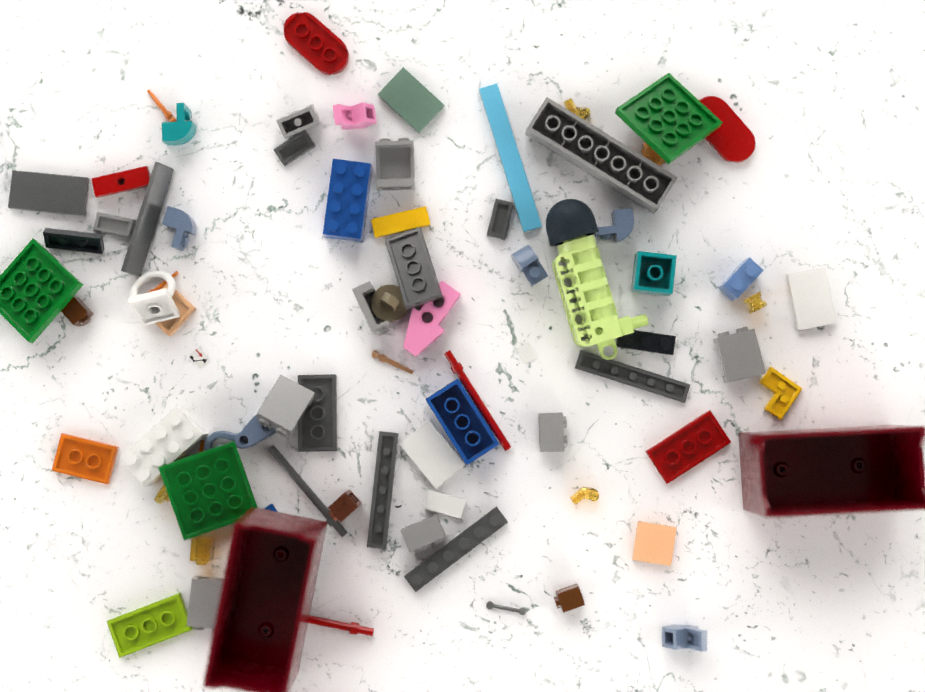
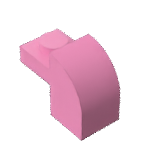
(354, 117)

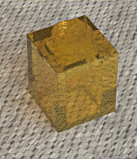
(202, 549)

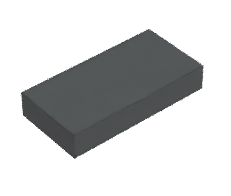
(294, 148)
(500, 219)

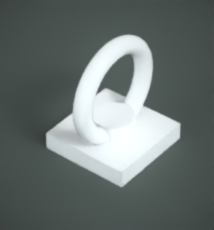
(155, 305)

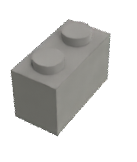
(298, 121)
(552, 432)
(423, 533)

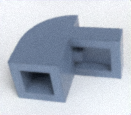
(182, 223)
(622, 226)
(528, 263)
(684, 637)

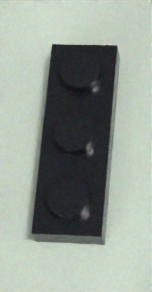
(73, 240)
(647, 342)

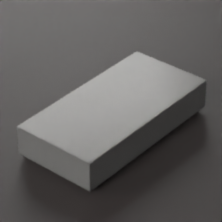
(114, 225)

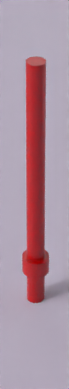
(457, 369)
(353, 628)

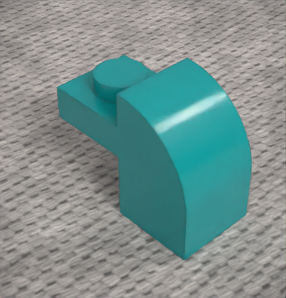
(181, 131)

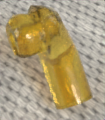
(582, 112)
(585, 493)

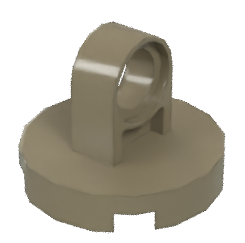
(388, 303)

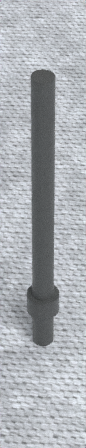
(307, 490)

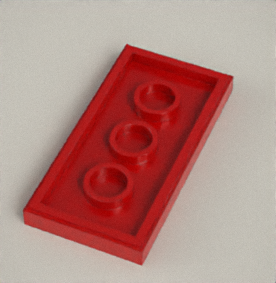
(688, 446)

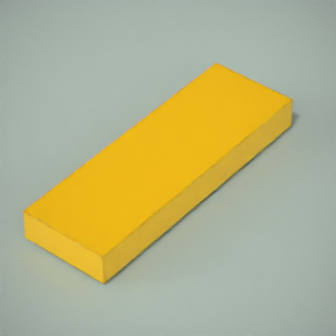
(400, 222)

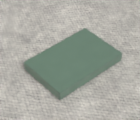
(411, 100)

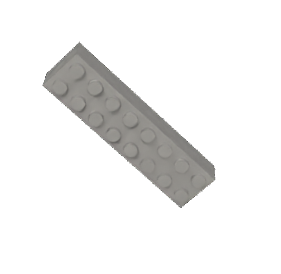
(600, 155)

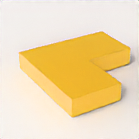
(784, 392)

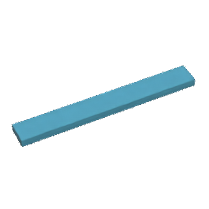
(510, 158)

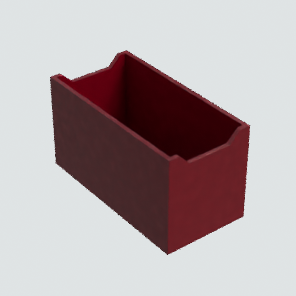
(824, 474)
(265, 593)

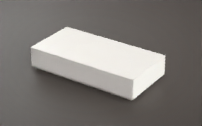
(444, 504)

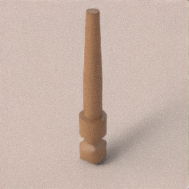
(383, 358)

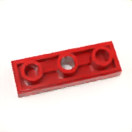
(111, 183)

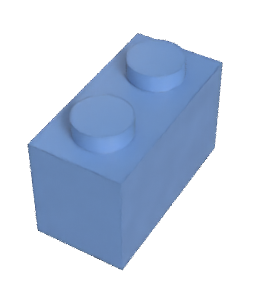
(741, 279)

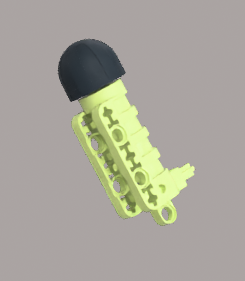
(572, 228)

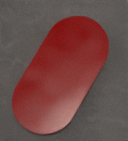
(316, 43)
(733, 138)

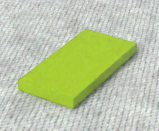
(149, 625)

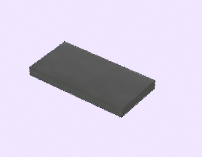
(48, 193)
(413, 268)
(319, 422)

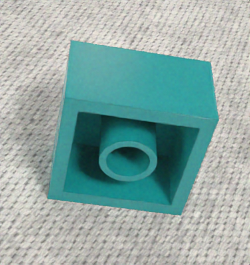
(653, 273)

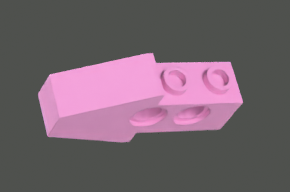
(422, 334)

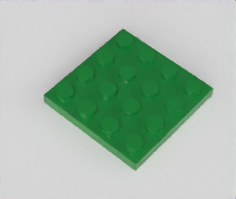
(668, 118)
(35, 290)
(208, 489)

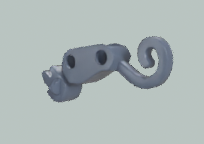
(253, 431)

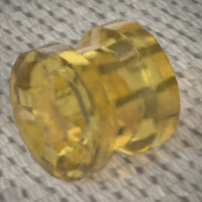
(755, 302)

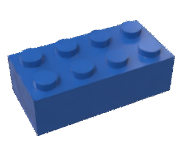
(347, 200)
(462, 421)

